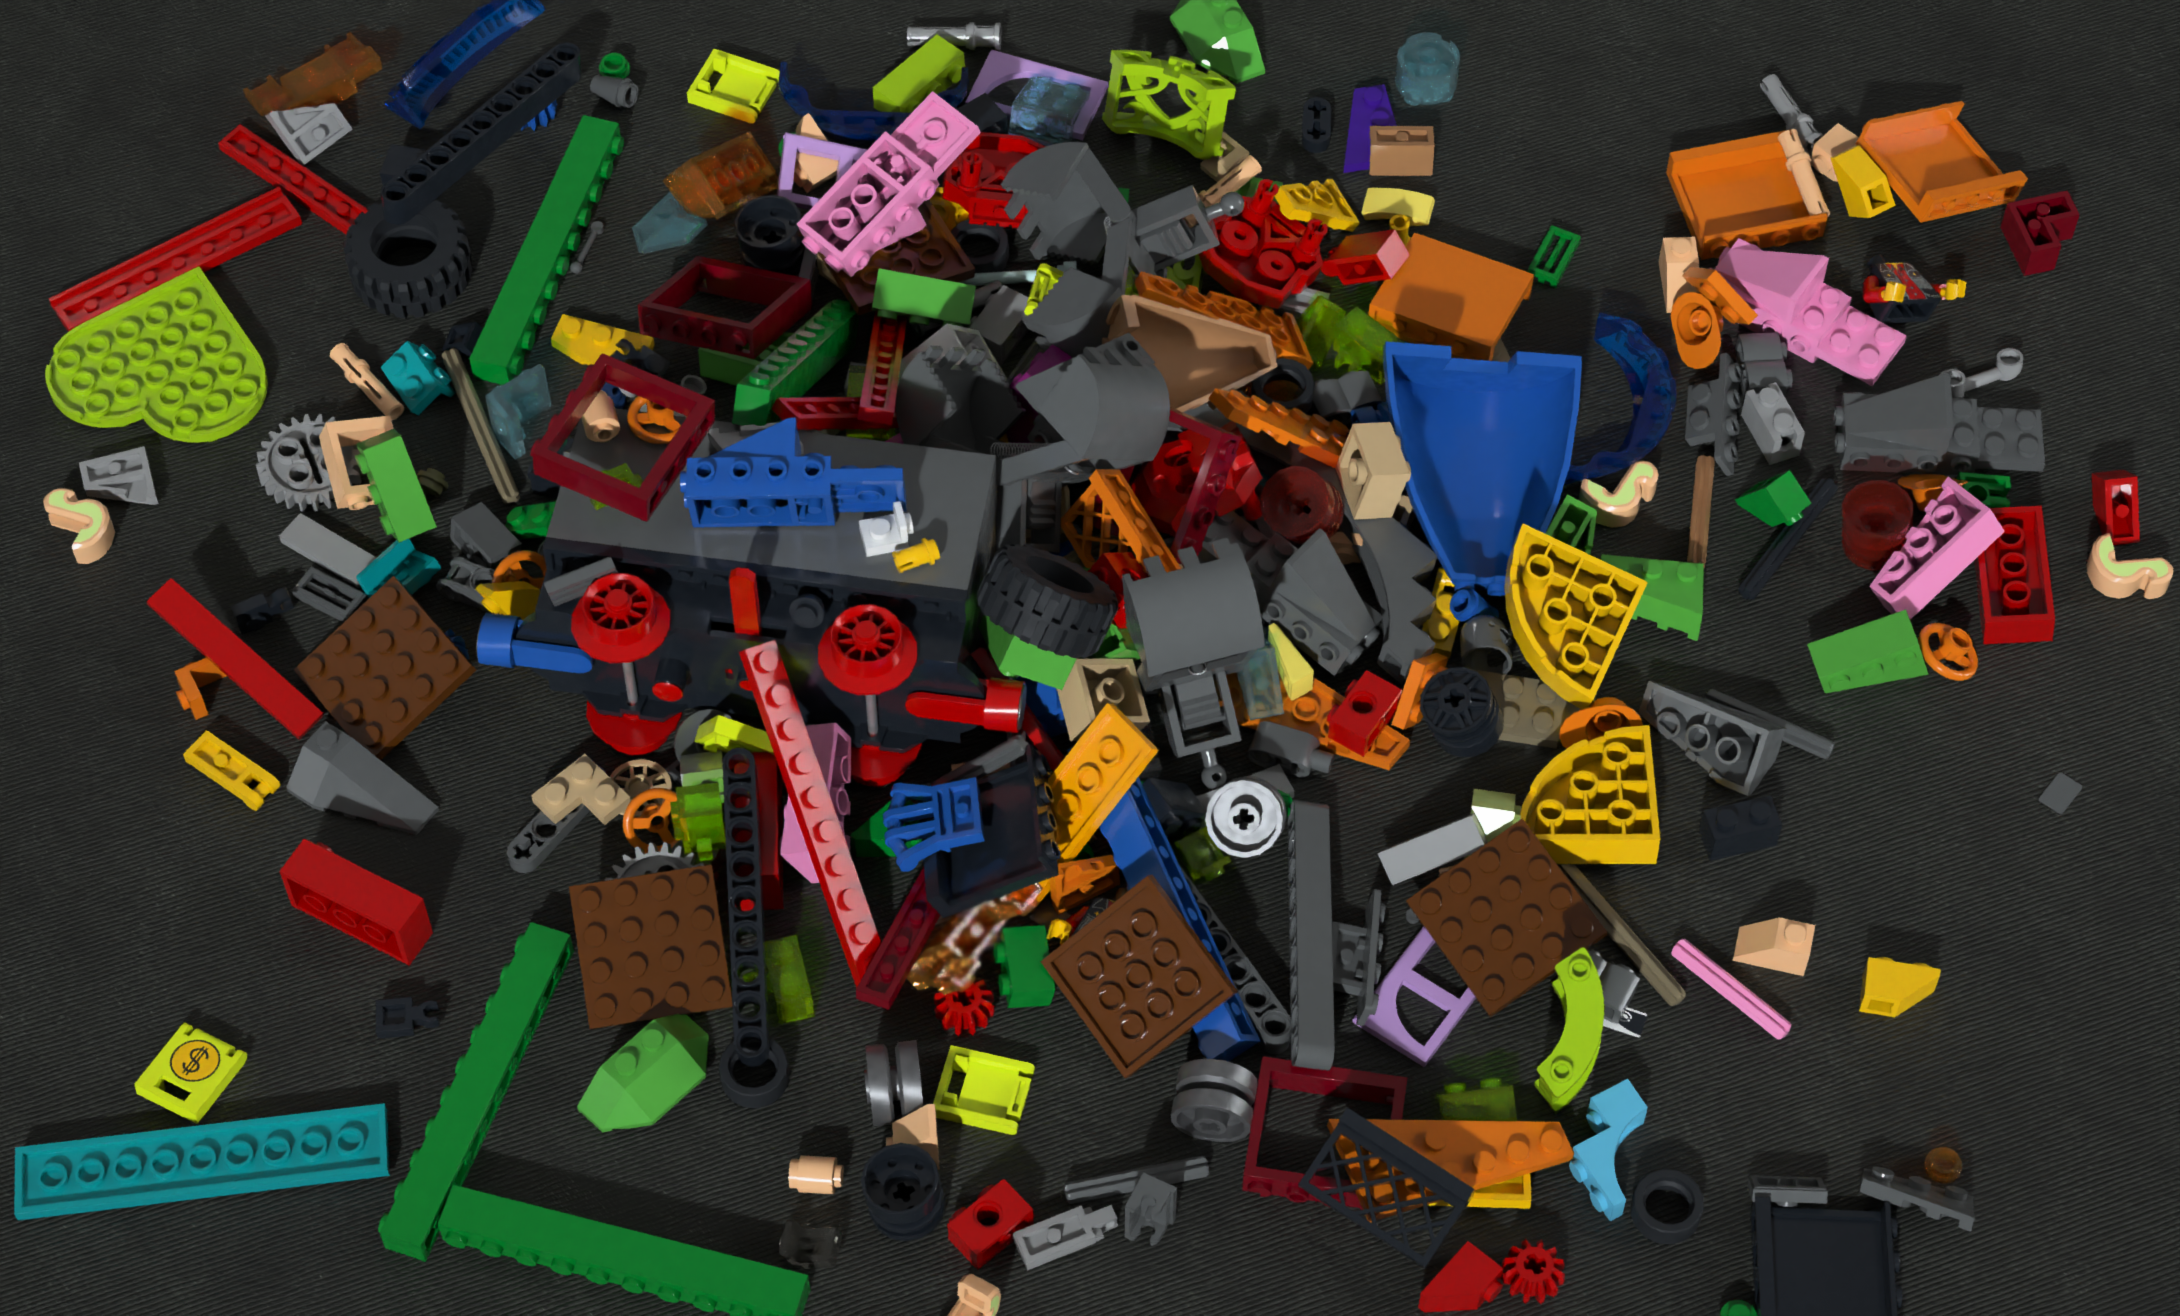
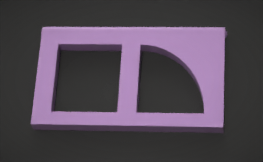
(1004, 67)
(795, 143)
(1386, 1022)

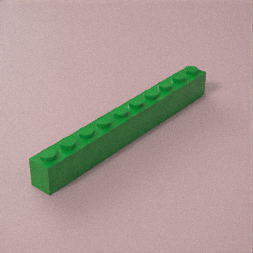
(546, 251)
(796, 363)
(477, 1090)
(620, 1256)

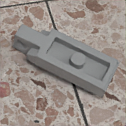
(1063, 1234)

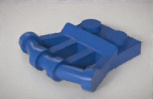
(955, 822)

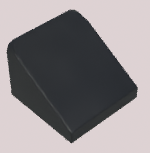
(463, 338)

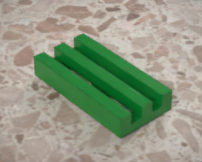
(1545, 275)

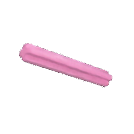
(1731, 989)

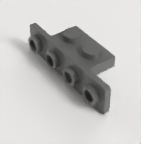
(1713, 413)
(1355, 957)

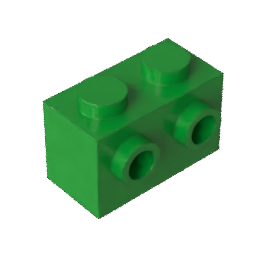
(1023, 974)

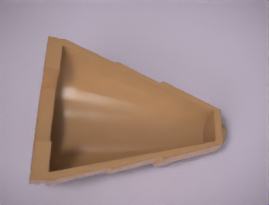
(1192, 349)

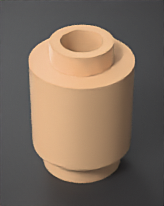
(601, 419)
(815, 1174)

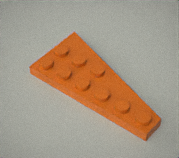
(1283, 330)
(1314, 434)
(1310, 716)
(1469, 1150)

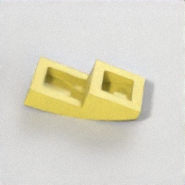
(1387, 202)

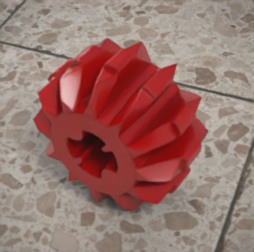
(975, 1013)
(1533, 1271)

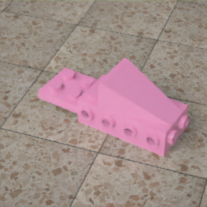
(885, 186)
(1807, 313)

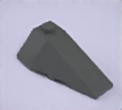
(1723, 740)
(349, 779)

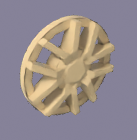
(640, 783)

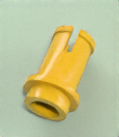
(1401, 225)
(916, 555)

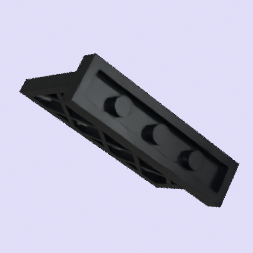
(1402, 1159)

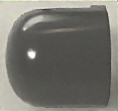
(1479, 638)

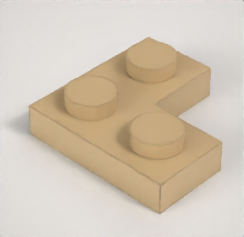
(580, 784)

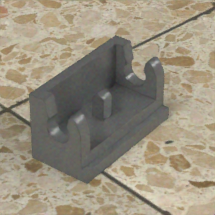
(482, 536)
(1150, 1205)

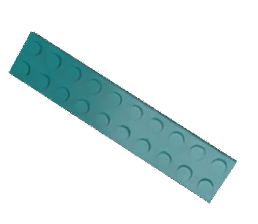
(201, 1161)

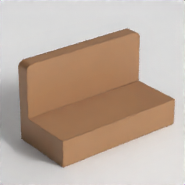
(1401, 150)

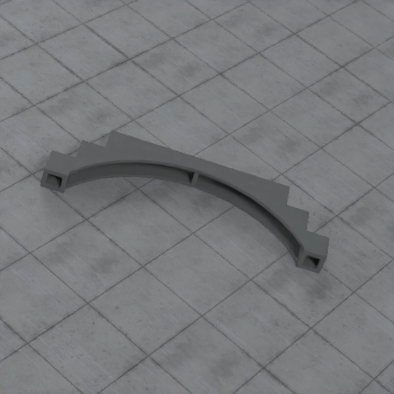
(1389, 552)

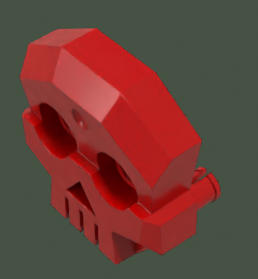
(977, 177)
(1263, 252)
(1168, 480)

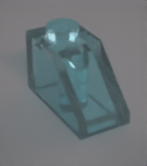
(666, 226)
(1261, 684)

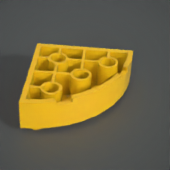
(1567, 612)
(1598, 801)

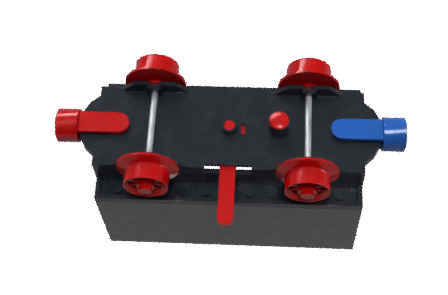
(689, 598)

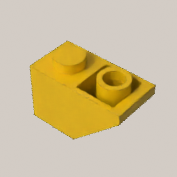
(1862, 183)
(509, 598)
(1895, 986)

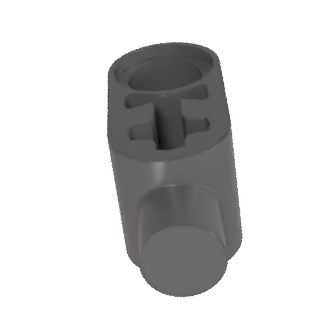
(1291, 748)

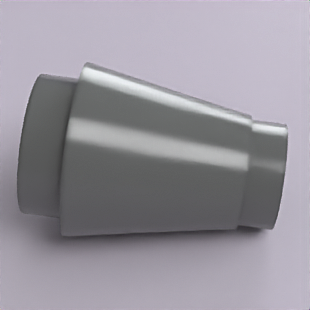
(616, 90)

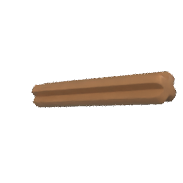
(1701, 509)

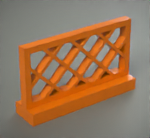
(1128, 513)

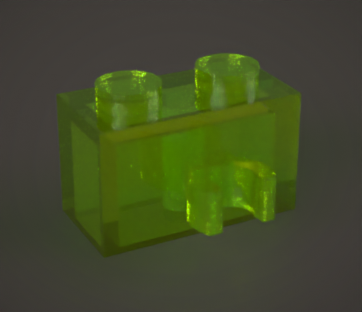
(1361, 343)
(699, 819)
(786, 980)

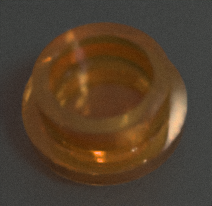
(1943, 1165)

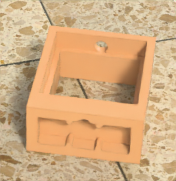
(342, 434)

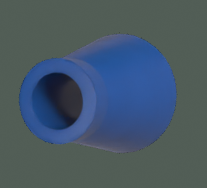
(1468, 604)

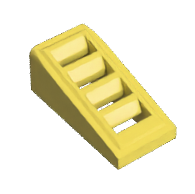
(1291, 665)

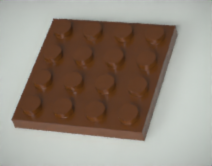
(926, 253)
(385, 669)
(1506, 917)
(650, 946)
(1139, 976)

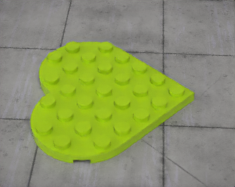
(162, 360)

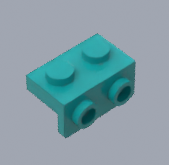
(417, 376)
(401, 561)

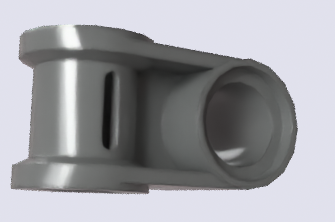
(462, 581)

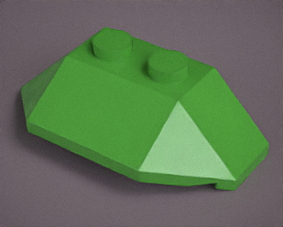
(1219, 37)
(647, 1075)

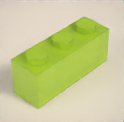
(927, 70)

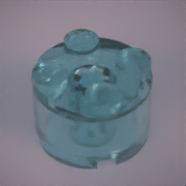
(1427, 69)

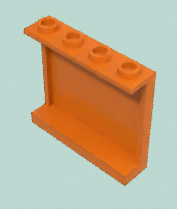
(1937, 163)
(1740, 193)
(1450, 298)

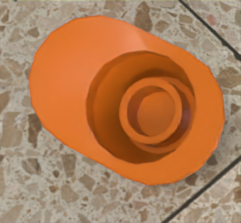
(1697, 329)
(1926, 487)
(1592, 722)

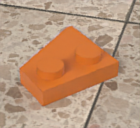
(1721, 294)
(1082, 881)

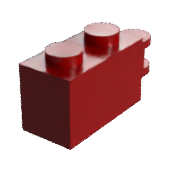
(1366, 257)

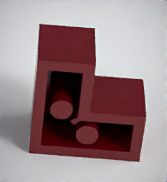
(2037, 227)

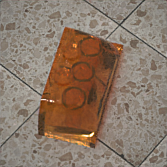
(723, 178)

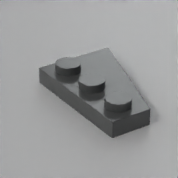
(1931, 1199)

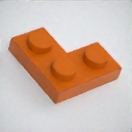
(1421, 671)

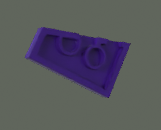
(1368, 109)

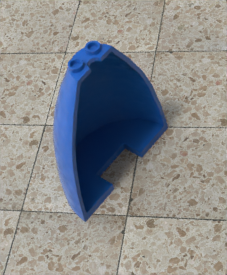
(1482, 449)

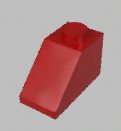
(2117, 505)
(1463, 1282)

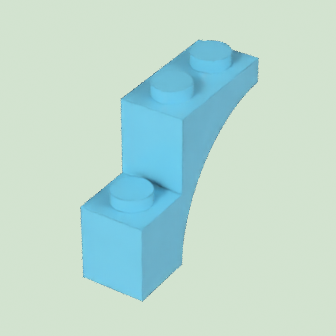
(1613, 1117)

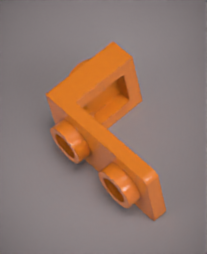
(190, 679)

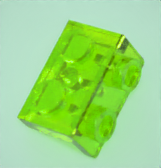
(1482, 1103)

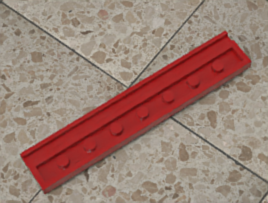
(200, 246)

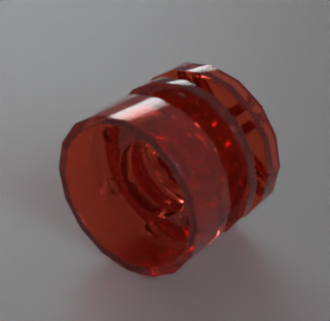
(1287, 495)
(1875, 522)

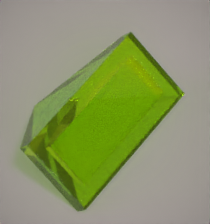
(1318, 327)

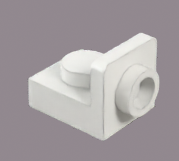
(886, 532)

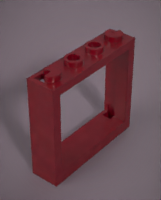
(784, 294)
(1207, 487)
(604, 488)
(1336, 1083)

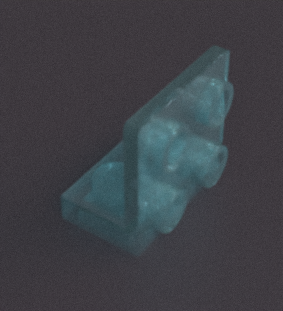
(1047, 111)
(515, 404)

